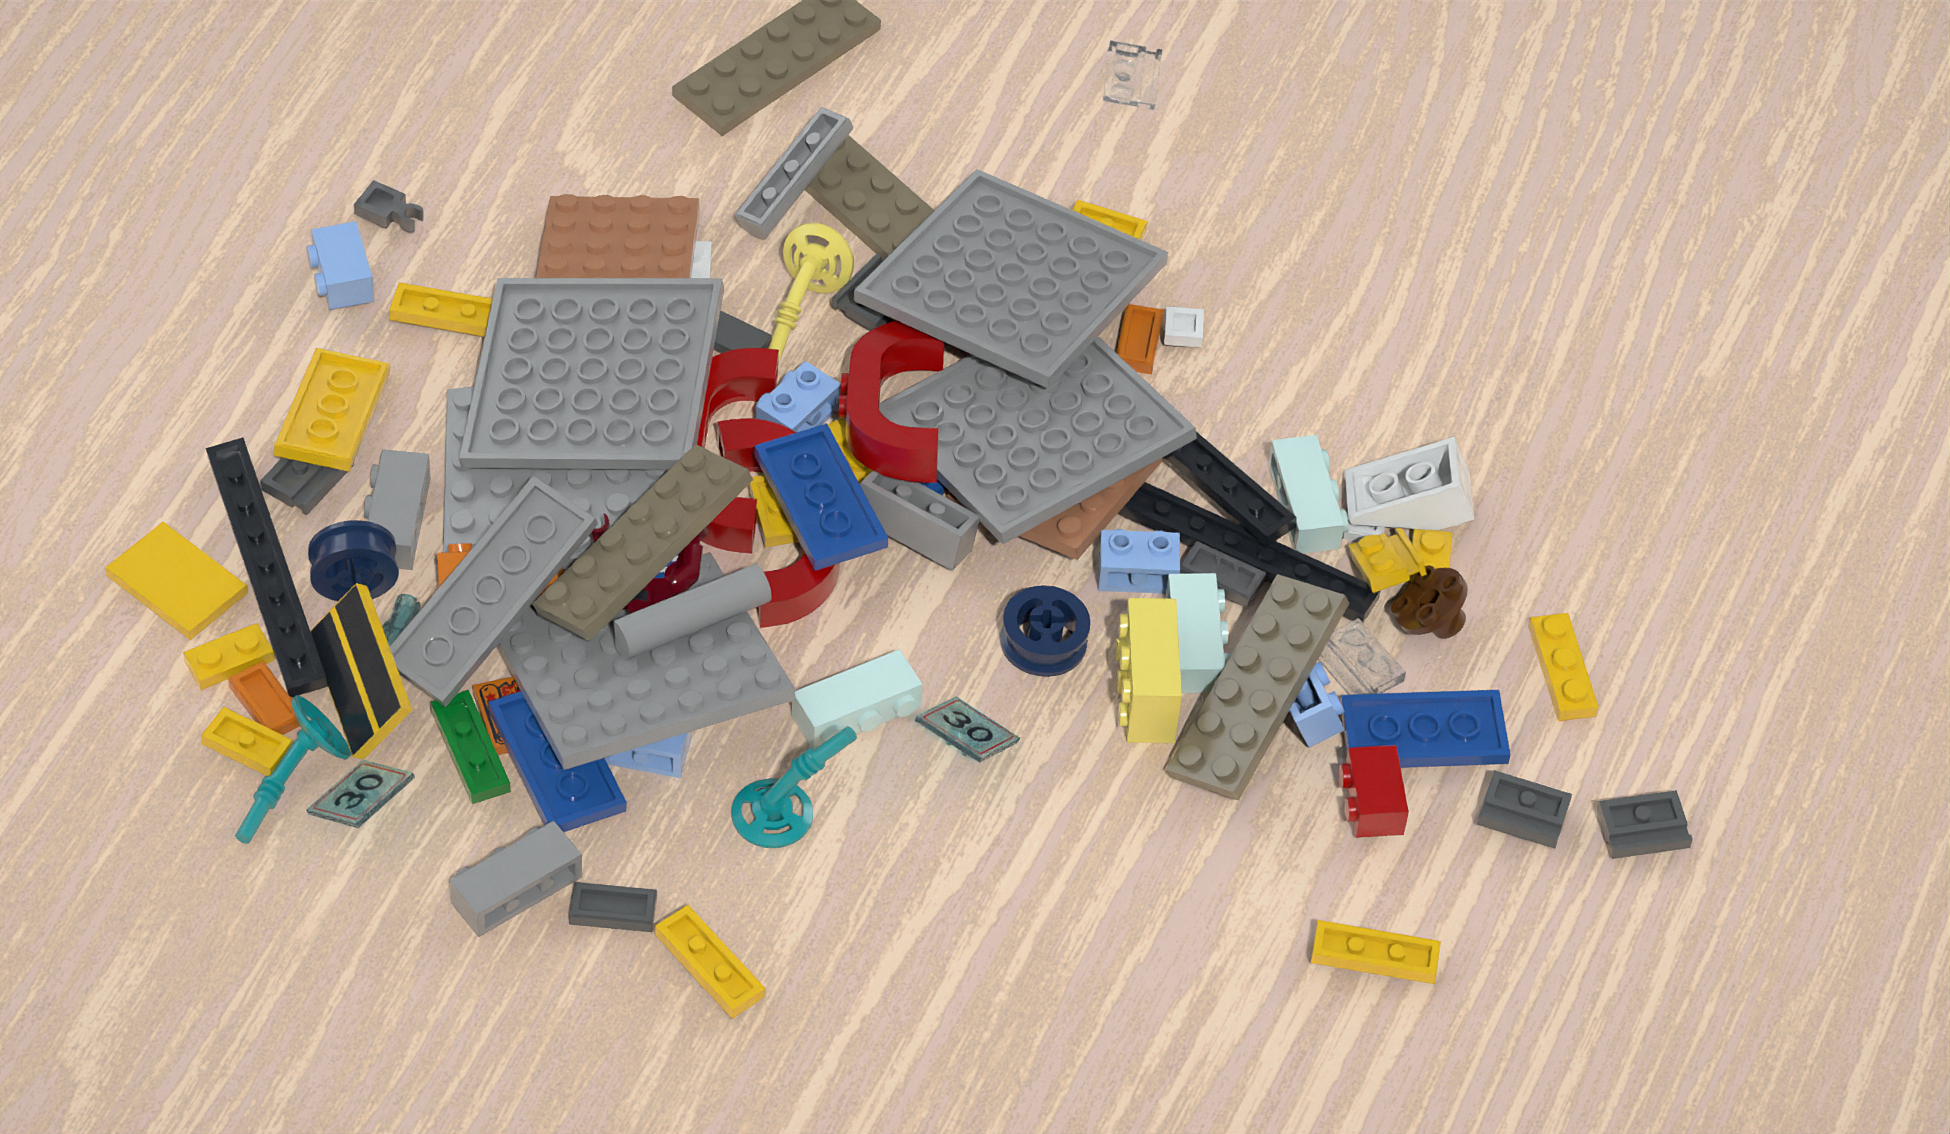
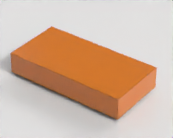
(1140, 337)
(264, 698)

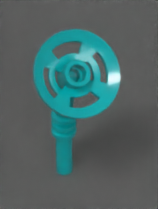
(314, 734)
(773, 804)

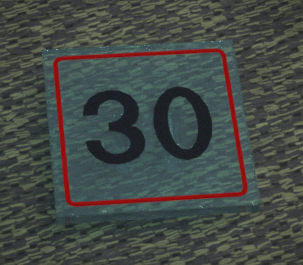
(967, 729)
(360, 793)

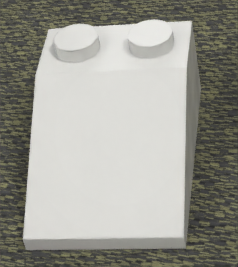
(1412, 489)

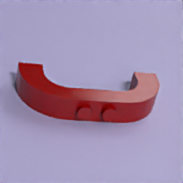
(736, 377)
(872, 439)
(794, 589)

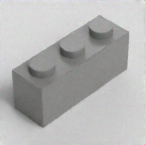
(400, 499)
(922, 518)
(515, 878)

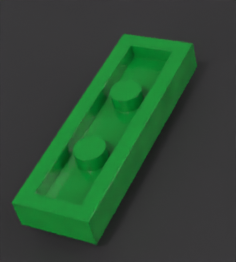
(471, 748)

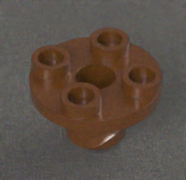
(1433, 603)

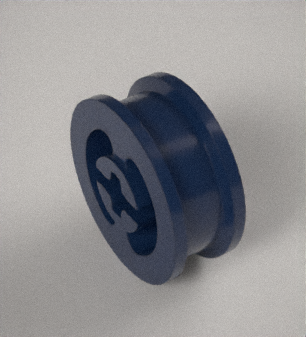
(351, 555)
(1048, 612)

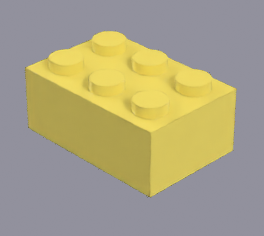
(1149, 670)

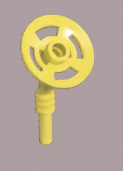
(808, 268)

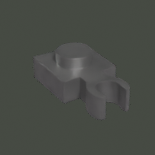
(384, 204)

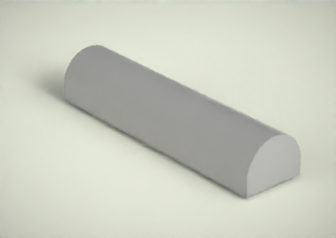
(793, 172)
(691, 611)

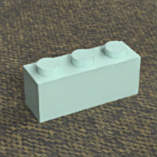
(1306, 490)
(1199, 629)
(857, 698)

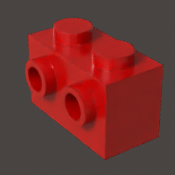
(1374, 791)

